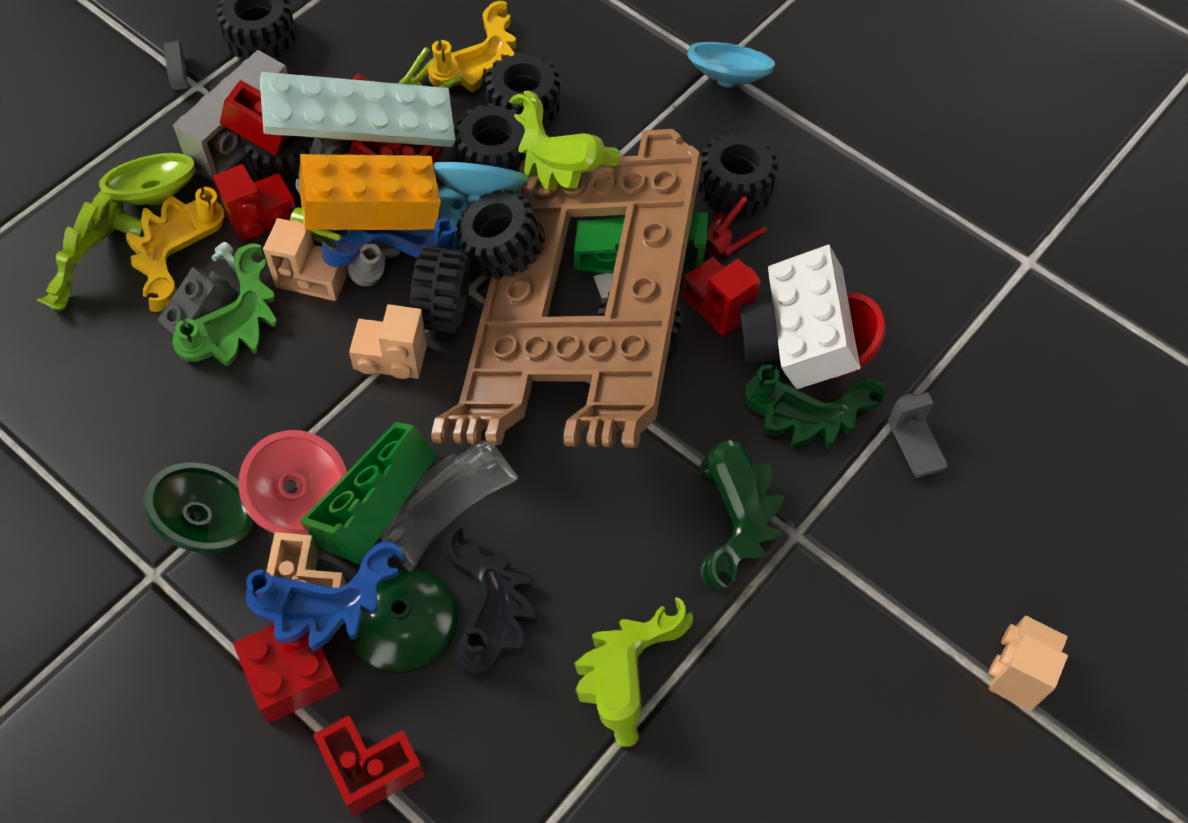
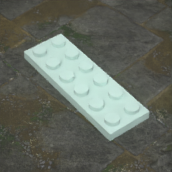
(355, 110)

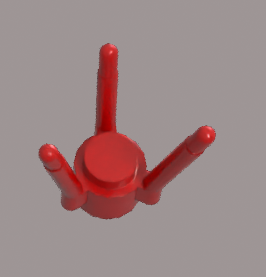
(719, 236)

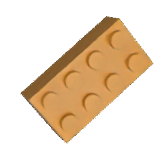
(368, 192)

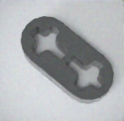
(176, 65)

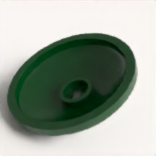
(197, 508)
(418, 634)

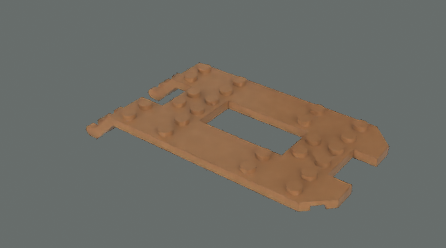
(617, 352)

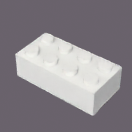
(813, 317)

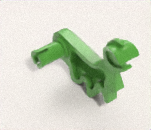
(223, 330)

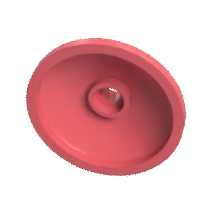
(285, 458)

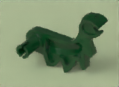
(794, 411)
(750, 510)

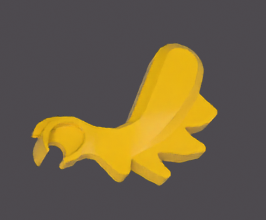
(474, 61)
(164, 235)

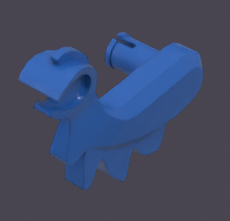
(404, 240)
(321, 609)

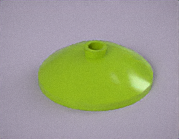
(148, 178)

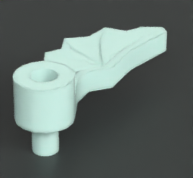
(224, 252)

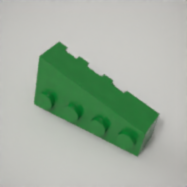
(599, 243)
(369, 494)

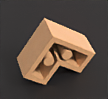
(299, 264)
(390, 346)
(296, 559)
(1028, 663)

